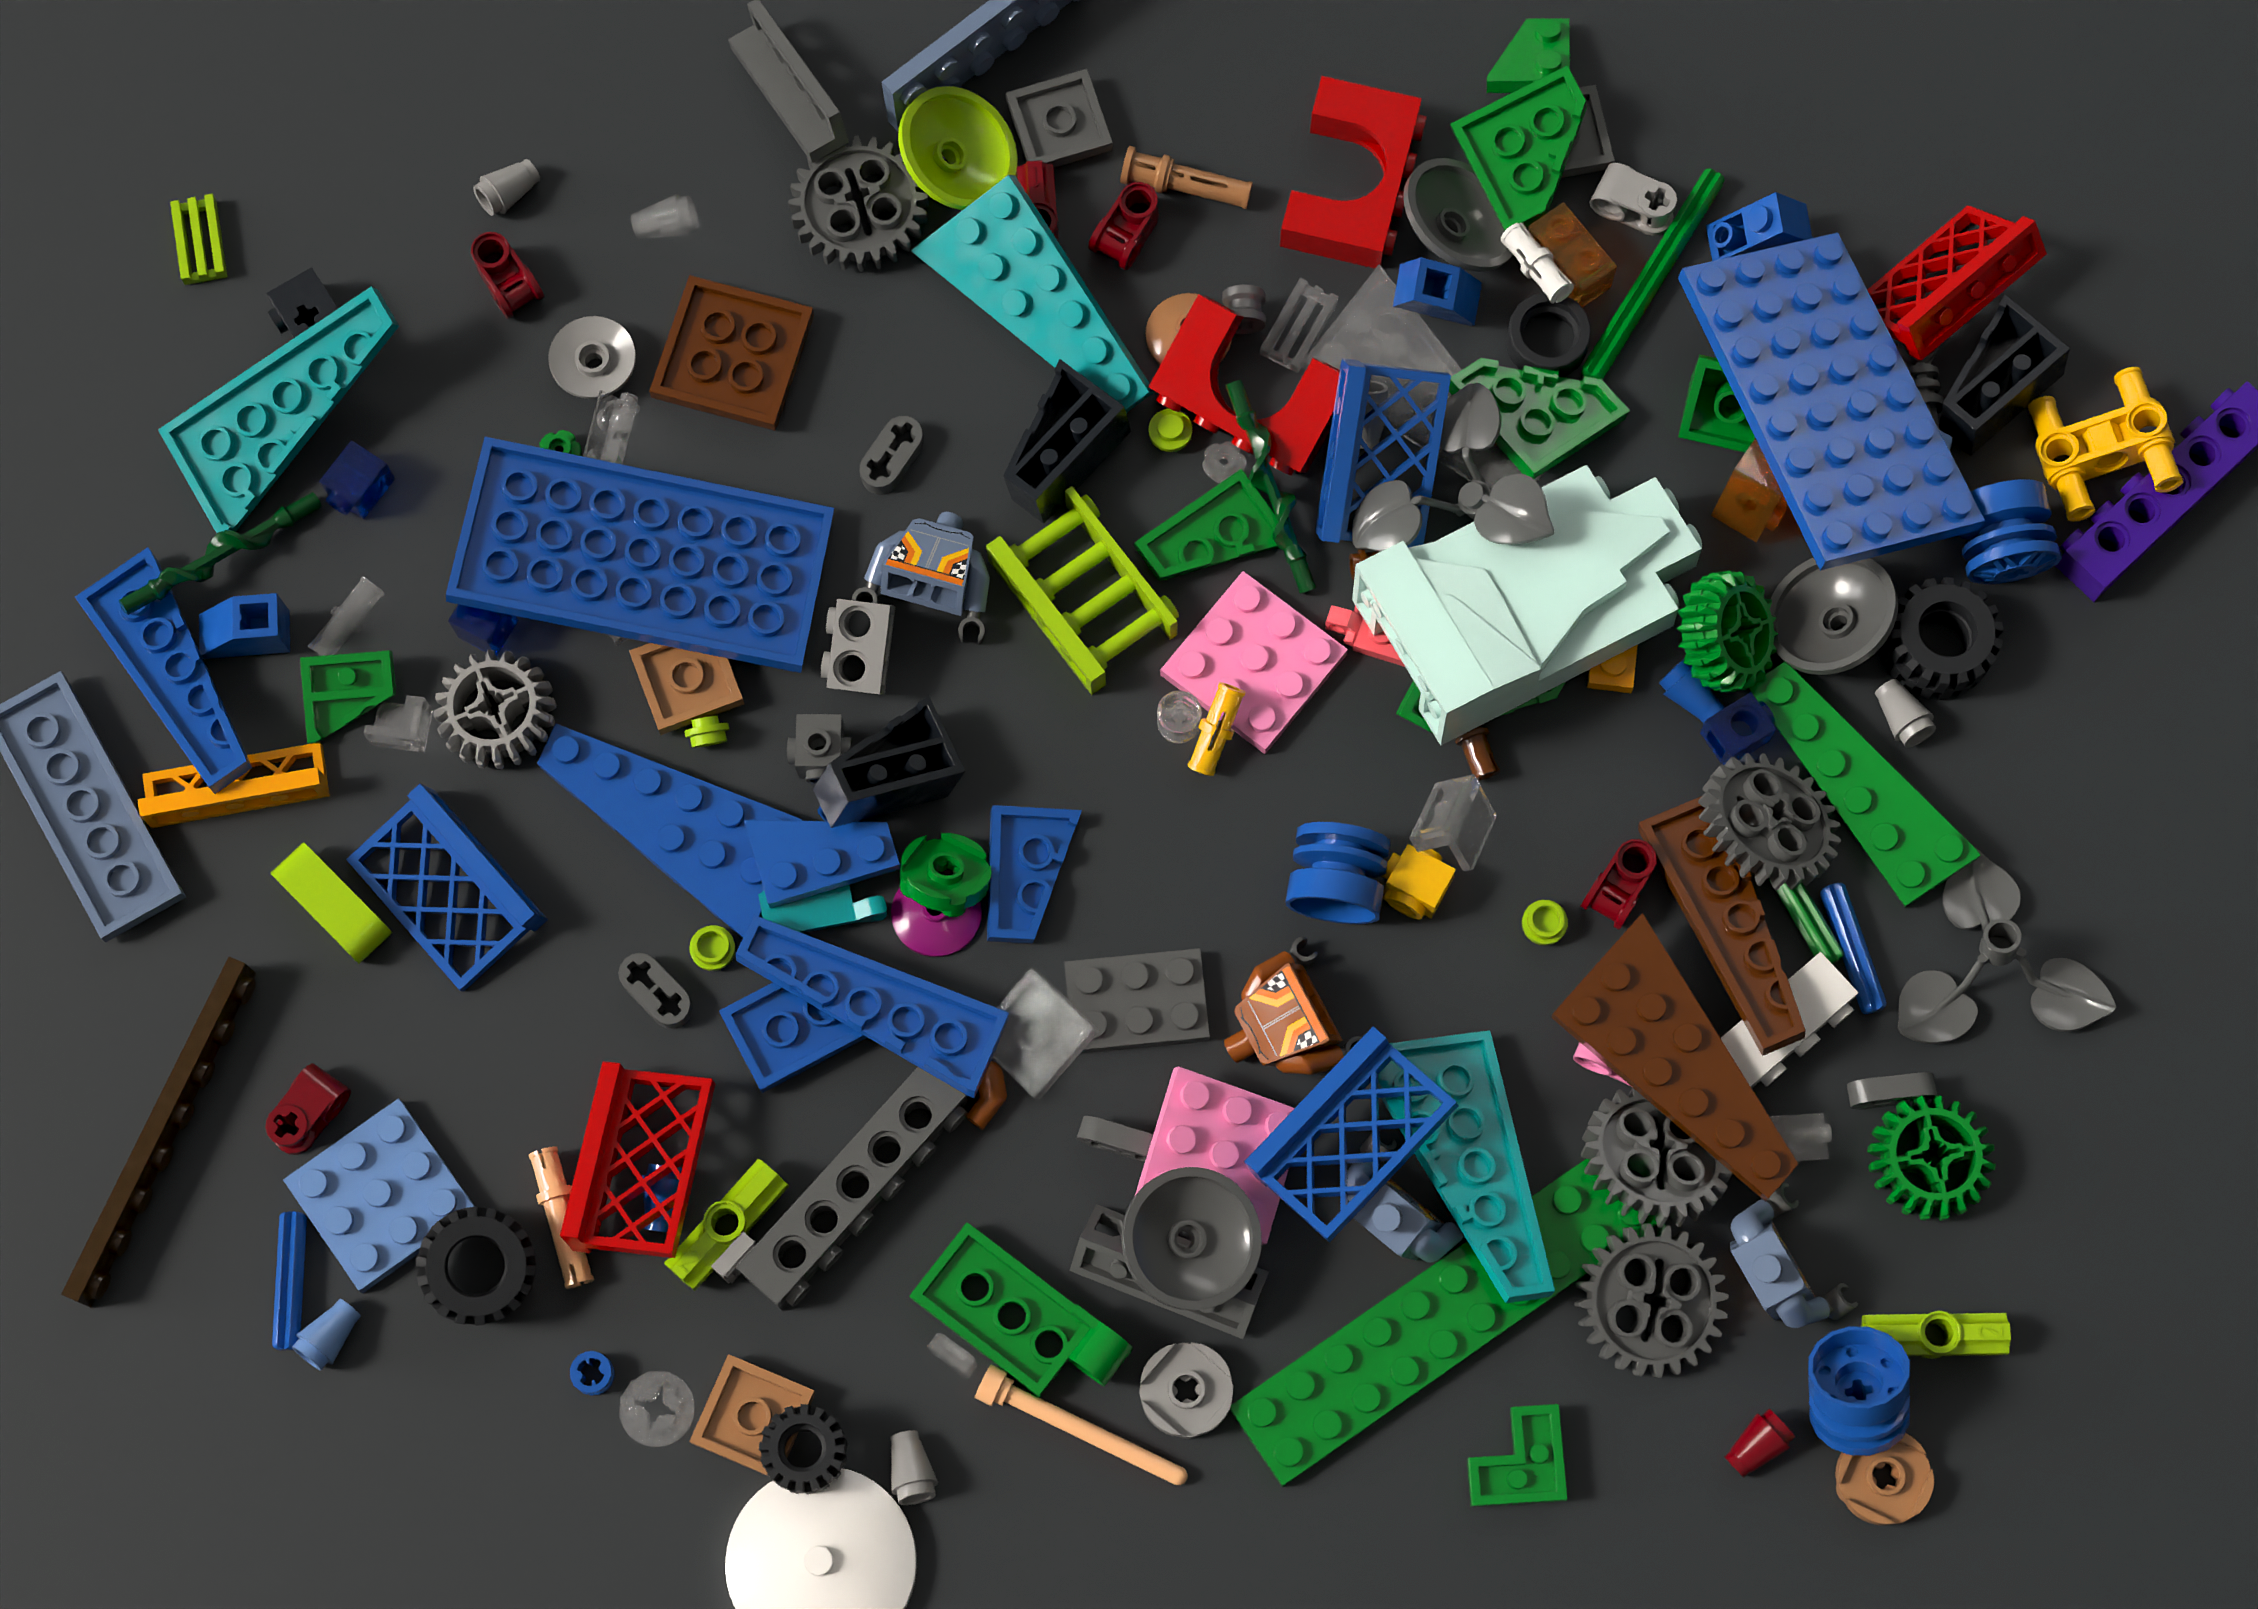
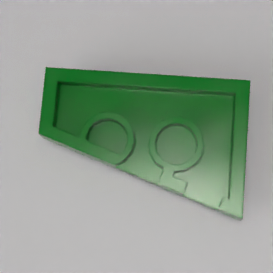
(1212, 530)

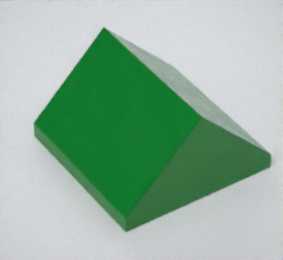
(1713, 411)

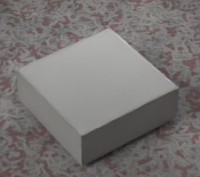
(726, 1264)

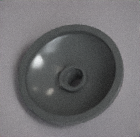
(1454, 215)
(1816, 602)
(1221, 1231)

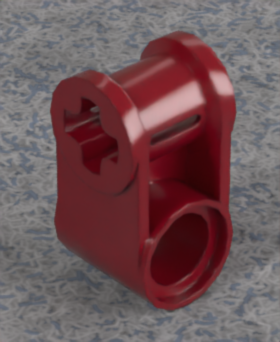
(1124, 232)
(507, 279)
(1618, 889)
(310, 1105)

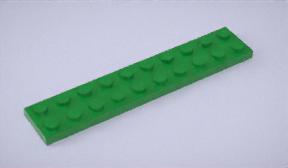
(1417, 1334)

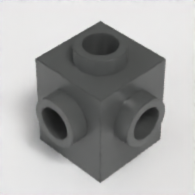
(816, 744)

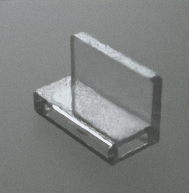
(1457, 817)

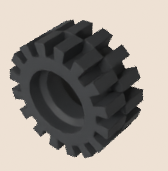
(779, 1432)

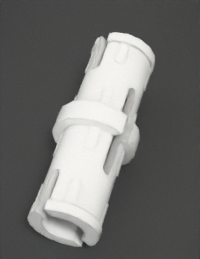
(1537, 262)

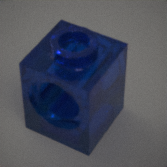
(356, 481)
(482, 627)
(1727, 743)

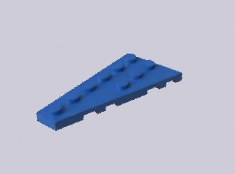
(670, 818)

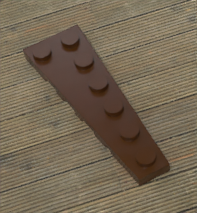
(1727, 924)

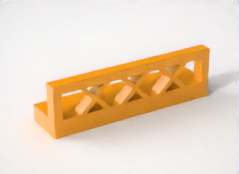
(240, 794)

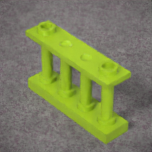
(1064, 628)

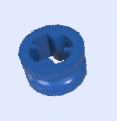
(578, 1378)

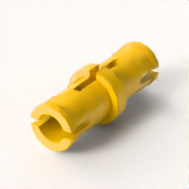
(1204, 756)

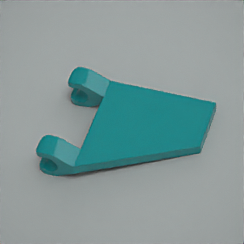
(824, 910)

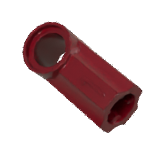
(1039, 183)

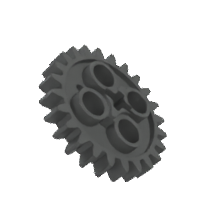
(820, 214)
(1769, 821)
(1616, 1151)
(1692, 1309)

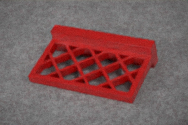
(1960, 293)
(600, 1151)

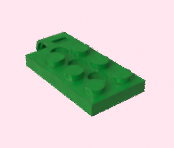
(1085, 1339)

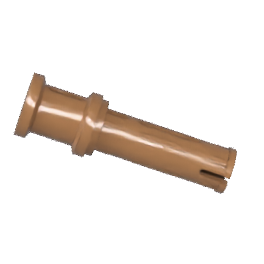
(1166, 175)

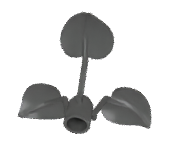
(1506, 514)
(1986, 895)

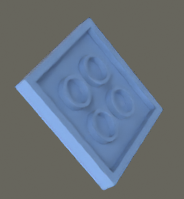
(377, 1194)

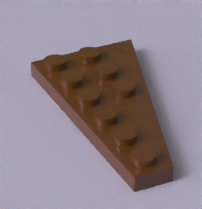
(1659, 1040)

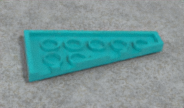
(257, 423)
(1476, 1158)

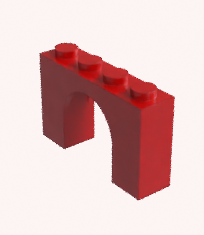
(1357, 228)
(1191, 381)

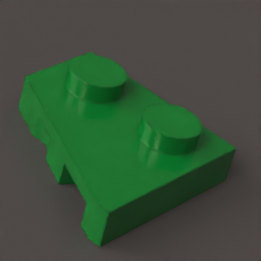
(1533, 53)
(343, 689)

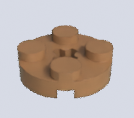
(1893, 1503)

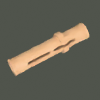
(555, 1196)

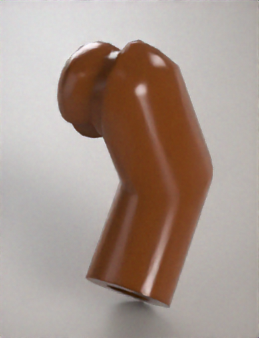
(992, 1096)

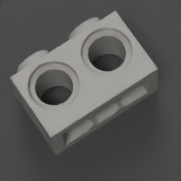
(871, 648)

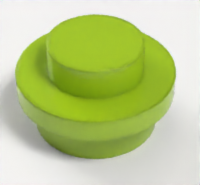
(1170, 430)
(707, 732)
(1544, 922)
(712, 948)

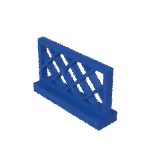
(1347, 437)
(475, 861)
(1322, 1107)

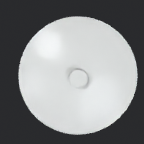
(822, 1549)

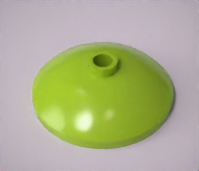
(966, 133)

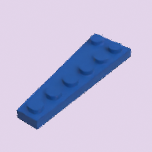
(167, 669)
(905, 1014)

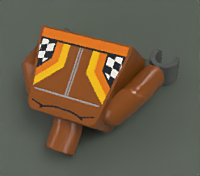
(1286, 1018)

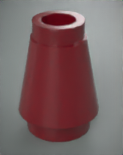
(1759, 1443)

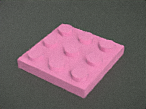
(1260, 648)
(1215, 1129)

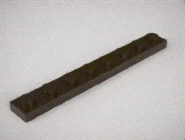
(153, 1148)

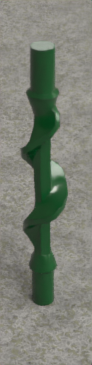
(1263, 479)
(220, 547)

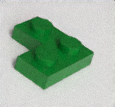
(1533, 1471)

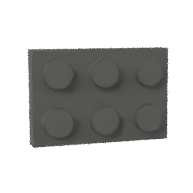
(1141, 999)

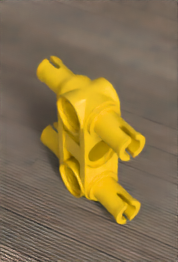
(2105, 444)

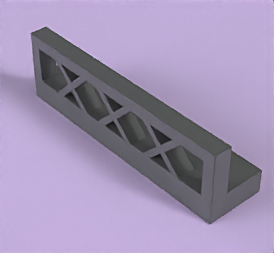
(789, 85)
(1102, 1260)

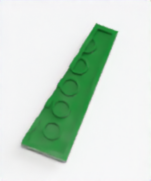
(1882, 810)

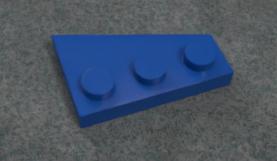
(813, 858)

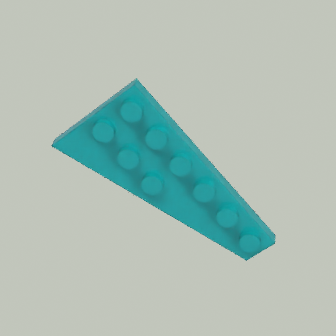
(1021, 276)

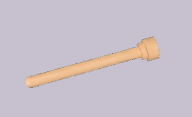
(1000, 1389)

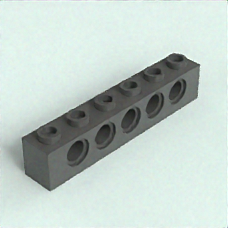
(827, 1193)

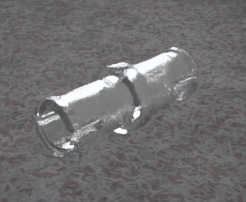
(346, 618)

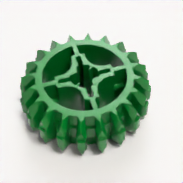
(1727, 631)
(1934, 1177)

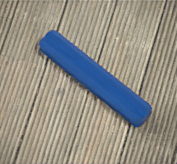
(1856, 954)
(289, 1279)

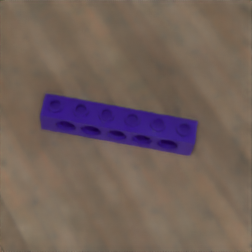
(2095, 568)

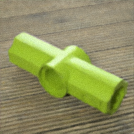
(748, 1201)
(1964, 1333)

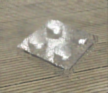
(1041, 1034)

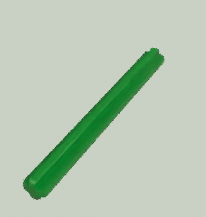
(1653, 274)

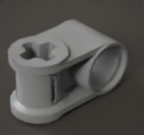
(1631, 197)

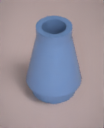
(325, 1336)

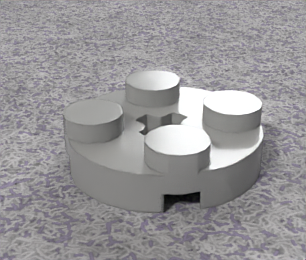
(1185, 1362)

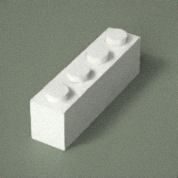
(1821, 998)

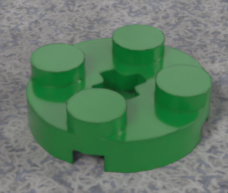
(943, 892)

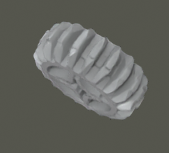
(511, 704)

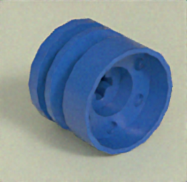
(2013, 537)
(1338, 873)
(1859, 1390)

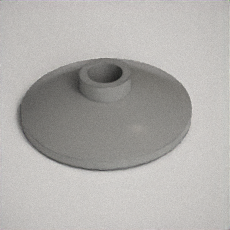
(586, 340)

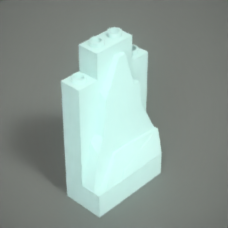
(1508, 622)

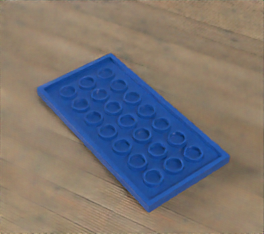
(1830, 401)
(640, 554)

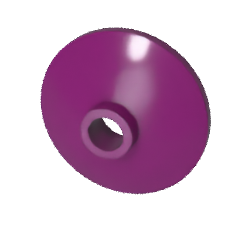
(933, 934)

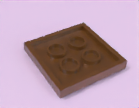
(732, 352)

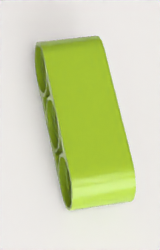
(331, 903)

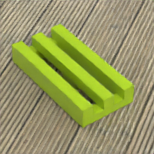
(193, 208)

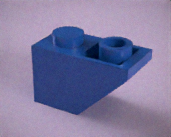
(1759, 226)
(1437, 291)
(245, 627)

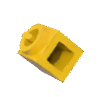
(1417, 882)

